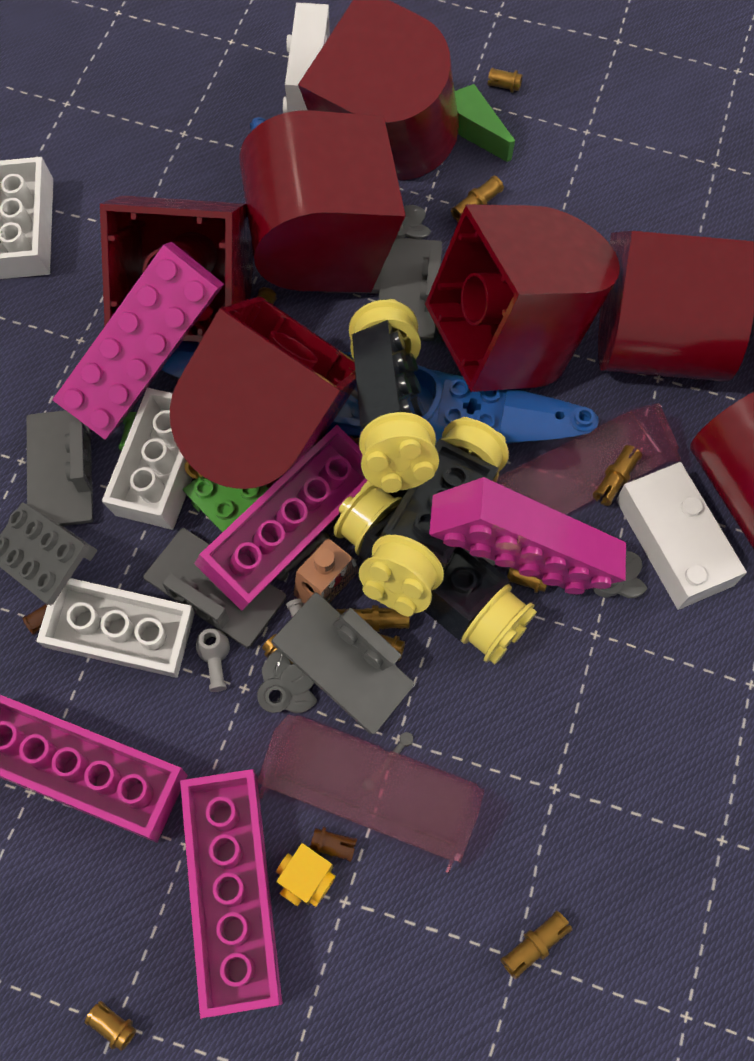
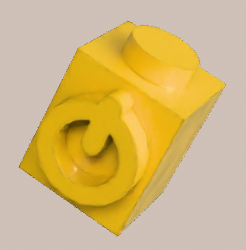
(305, 876)

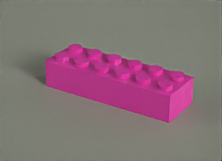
(138, 340)
(284, 519)
(527, 536)
(86, 770)
(229, 894)

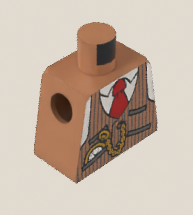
(326, 572)

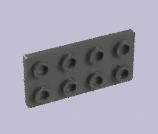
(409, 278)
(59, 467)
(41, 552)
(186, 584)
(345, 661)

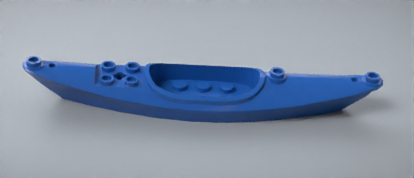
(446, 397)

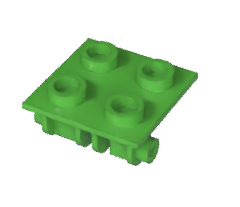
(219, 502)

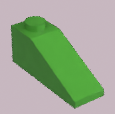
(481, 124)

